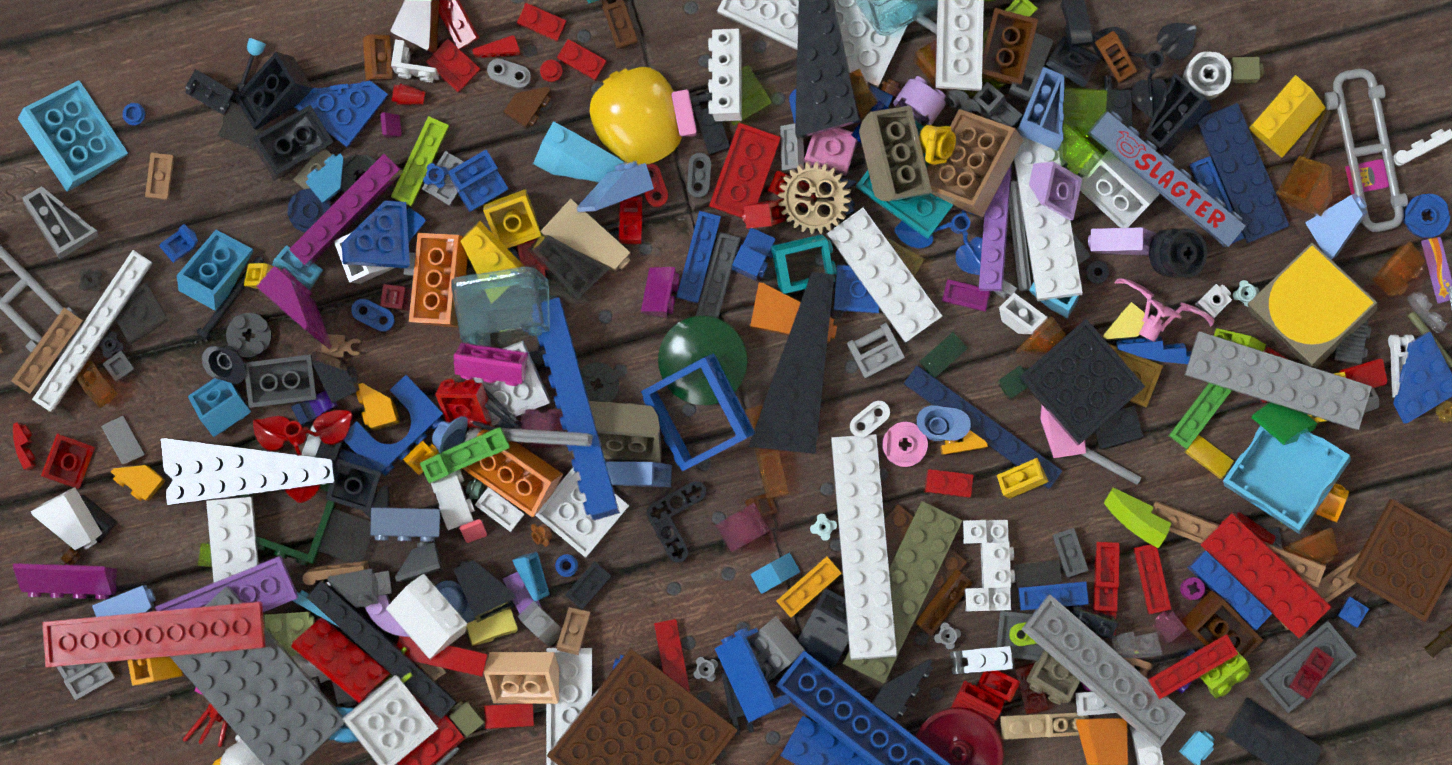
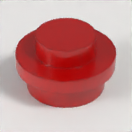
(551, 71)

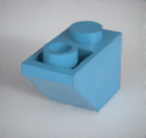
(328, 180)

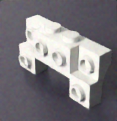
(994, 565)

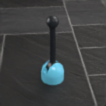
(254, 48)

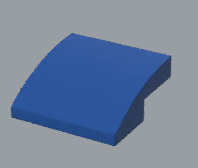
(477, 181)

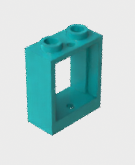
(781, 270)

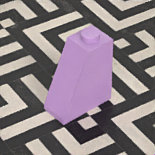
(1120, 241)

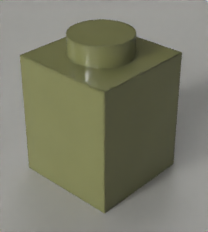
(1245, 69)
(466, 718)

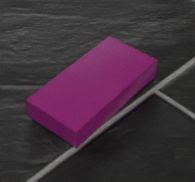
(965, 295)

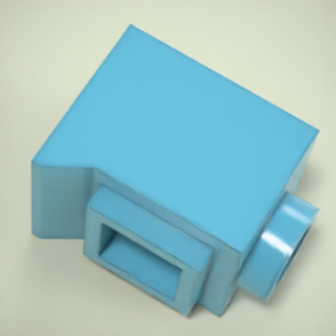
(1198, 747)

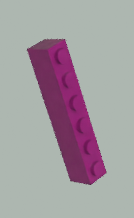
(346, 210)

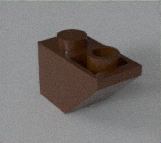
(526, 105)

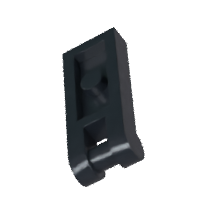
(711, 130)

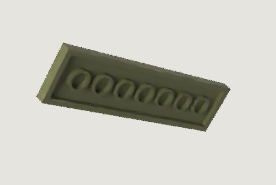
(911, 578)

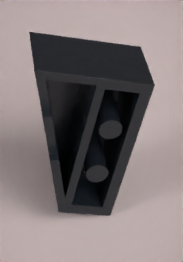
(1176, 116)

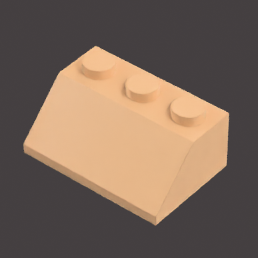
(523, 677)

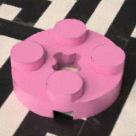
(895, 453)

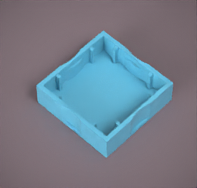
(1287, 478)

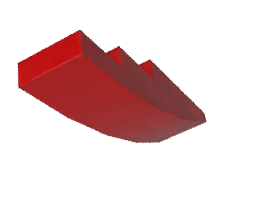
(1106, 579)
(449, 658)

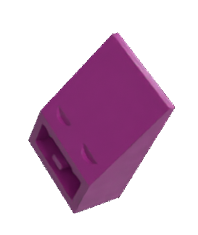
(659, 290)

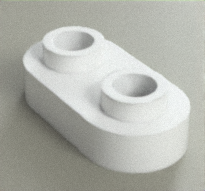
(869, 419)

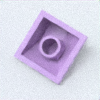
(1056, 188)

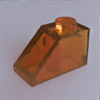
(96, 384)

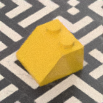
(512, 219)

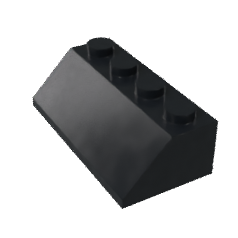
(1269, 737)

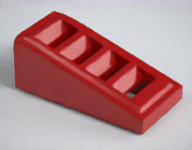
(503, 47)

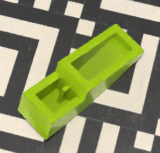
(1137, 517)

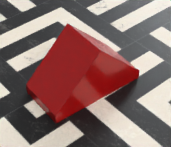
(999, 684)

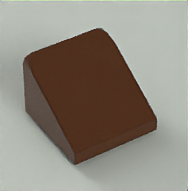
(764, 505)

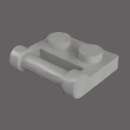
(880, 356)

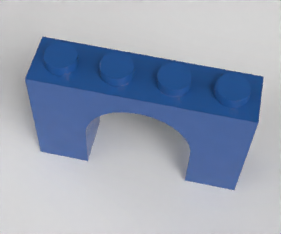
(423, 416)

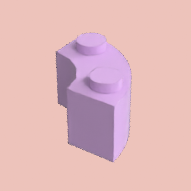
(383, 617)

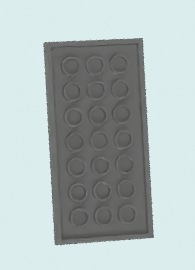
(264, 697)

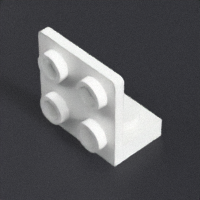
(401, 65)

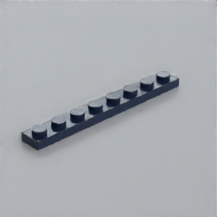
(981, 425)

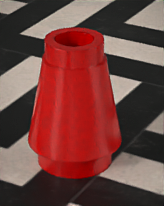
(407, 95)

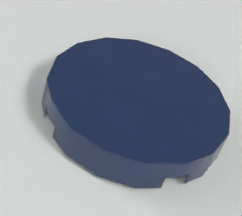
(306, 209)

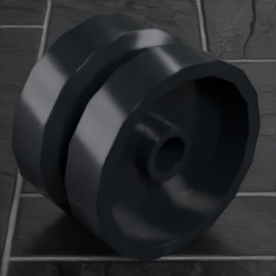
(1178, 252)

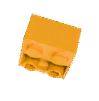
(379, 409)
(153, 670)

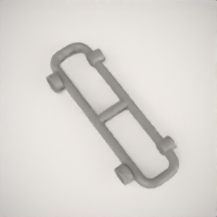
(1336, 100)
(27, 279)

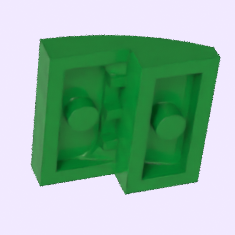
(1284, 423)

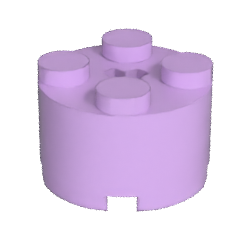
(924, 100)

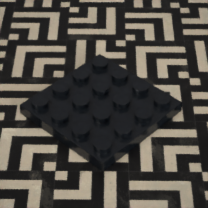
(1081, 382)

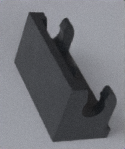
(209, 92)

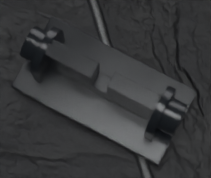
(1100, 624)

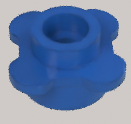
(430, 179)

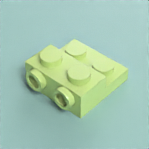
(288, 627)

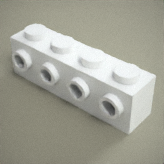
(726, 75)

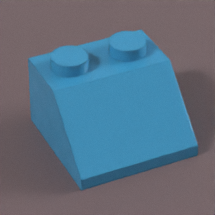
(219, 405)

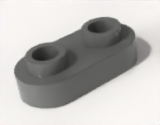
(699, 176)

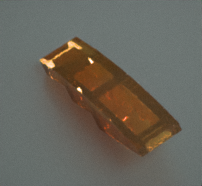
(768, 462)

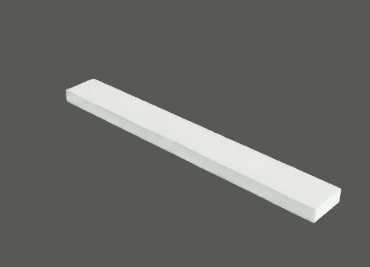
(92, 331)

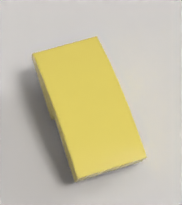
(494, 626)

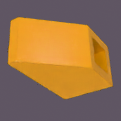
(140, 479)

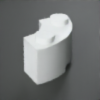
(452, 500)

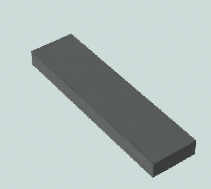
(718, 275)

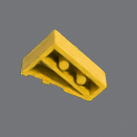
(487, 251)

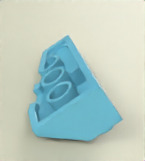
(573, 156)

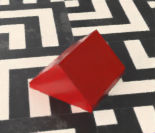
(67, 461)

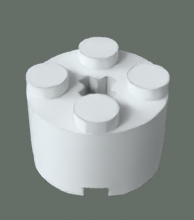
(1204, 63)

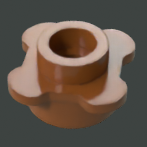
(541, 534)

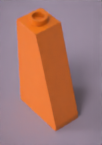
(776, 312)
(1104, 740)

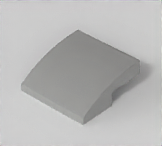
(85, 677)

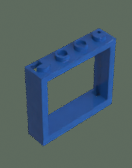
(726, 398)

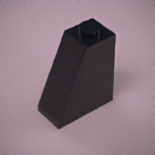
(483, 591)

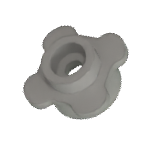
(948, 642)
(700, 673)

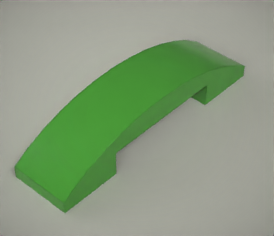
(464, 454)

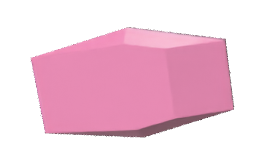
(1059, 441)

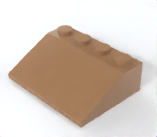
(977, 163)

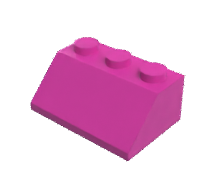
(490, 364)

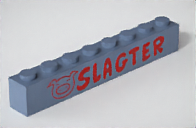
(1166, 179)

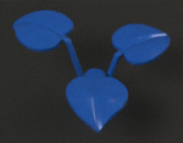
(967, 256)

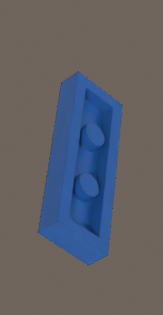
(1066, 594)

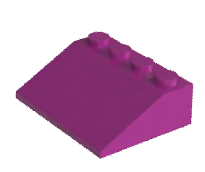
(295, 301)
(66, 580)

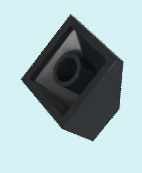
(355, 481)

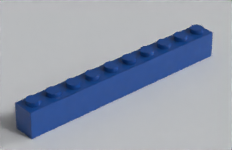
(577, 415)

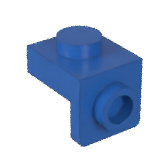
(179, 243)

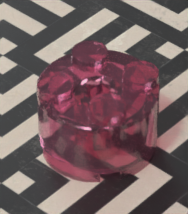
(541, 421)
(742, 527)

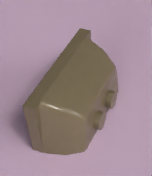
(894, 154)
(627, 431)

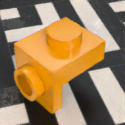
(419, 454)

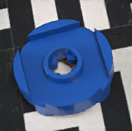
(1439, 213)

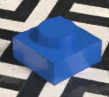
(1352, 612)

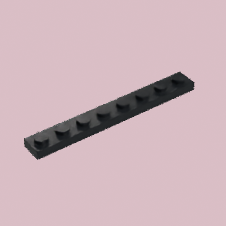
(381, 648)

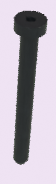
(222, 309)

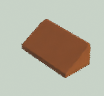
(377, 57)

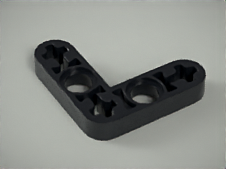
(666, 520)

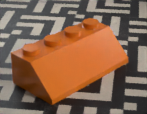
(436, 263)
(517, 476)

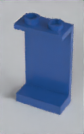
(747, 676)

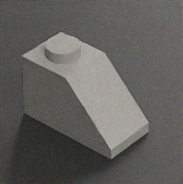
(540, 624)

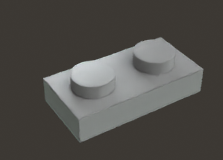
(791, 148)

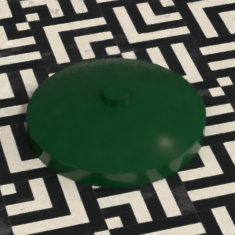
(694, 340)

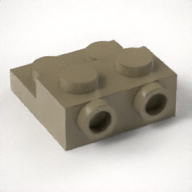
(1052, 679)

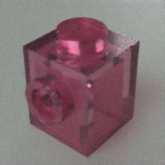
(1168, 626)

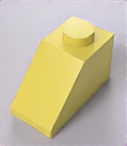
(1126, 325)

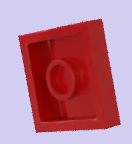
(463, 399)

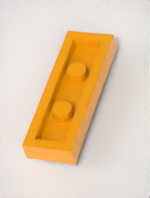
(808, 587)

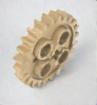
(815, 177)

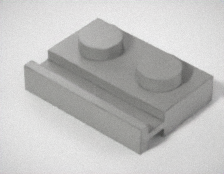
(448, 192)

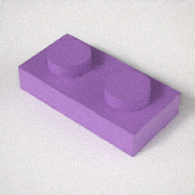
(517, 586)

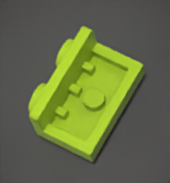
(1224, 676)

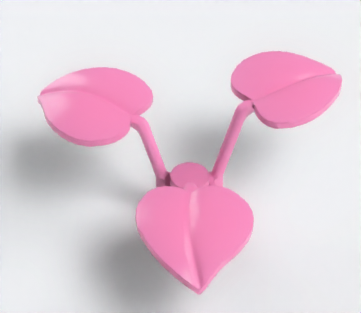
(1153, 324)

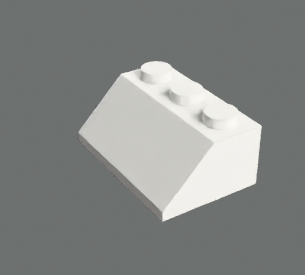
(1117, 190)
(427, 616)

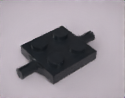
(1118, 102)

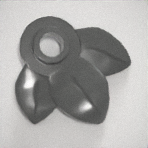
(961, 100)

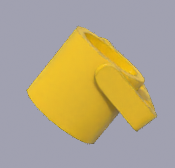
(937, 143)

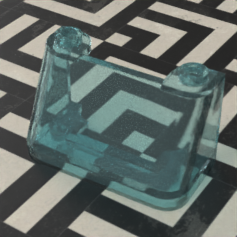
(501, 303)

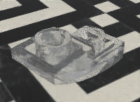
(1420, 304)
(1137, 647)

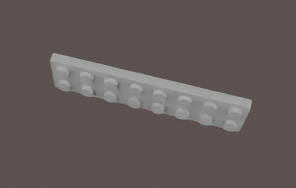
(1278, 380)
(1103, 671)

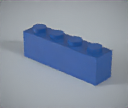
(1230, 589)

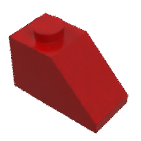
(763, 214)

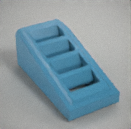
(532, 575)

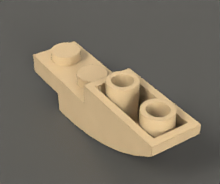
(1040, 725)

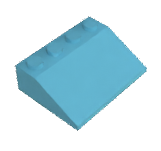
(72, 135)

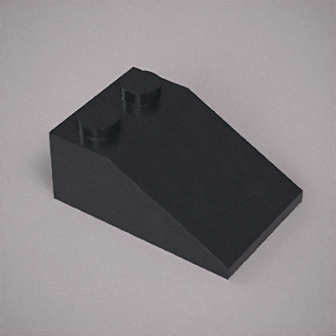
(273, 90)
(291, 142)

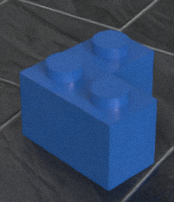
(753, 255)

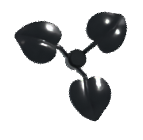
(1177, 43)

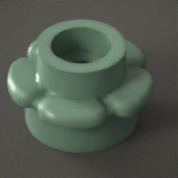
(475, 489)

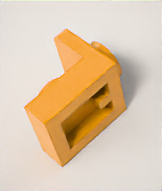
(1333, 503)

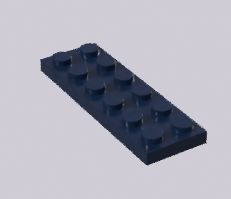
(1242, 172)

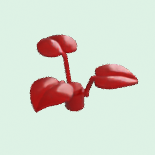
(275, 430)

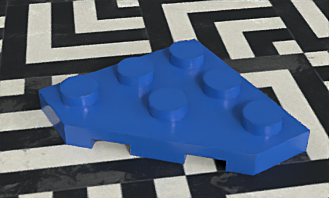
(345, 108)
(380, 239)
(1423, 379)

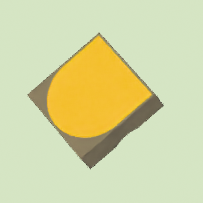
(1312, 306)

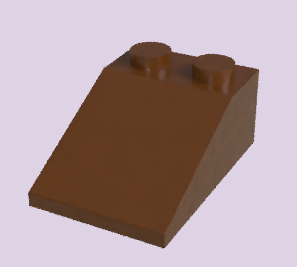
(1215, 618)

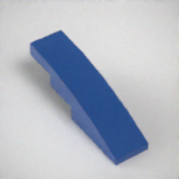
(1155, 350)

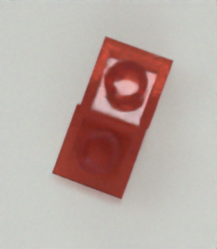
(1032, 700)

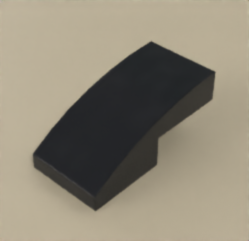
(1078, 23)

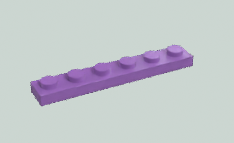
(995, 238)

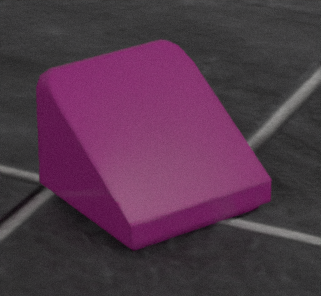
(390, 125)

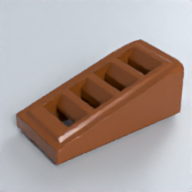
(1109, 44)

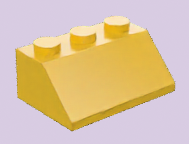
(1287, 116)

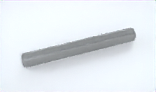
(1019, 238)
(548, 437)

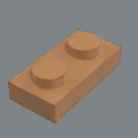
(159, 176)
(573, 631)

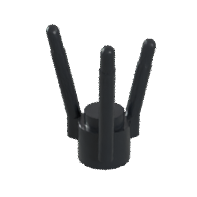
(506, 421)

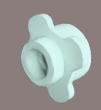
(1245, 287)
(824, 533)

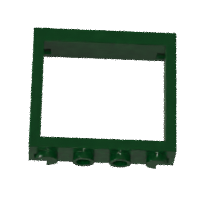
(301, 557)

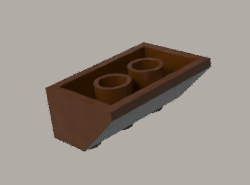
(1007, 47)

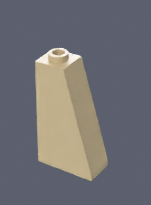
(587, 237)

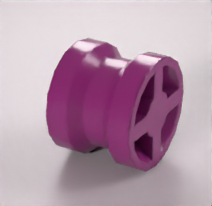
(1188, 587)

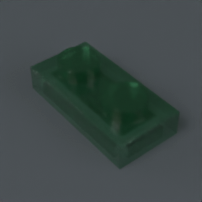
(943, 355)

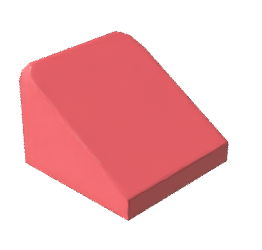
(473, 530)

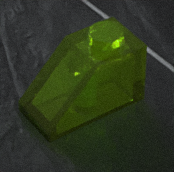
(1079, 151)

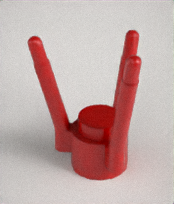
(215, 716)

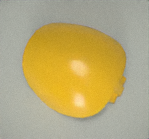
(636, 115)

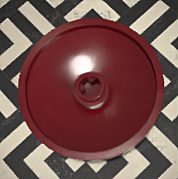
(962, 737)

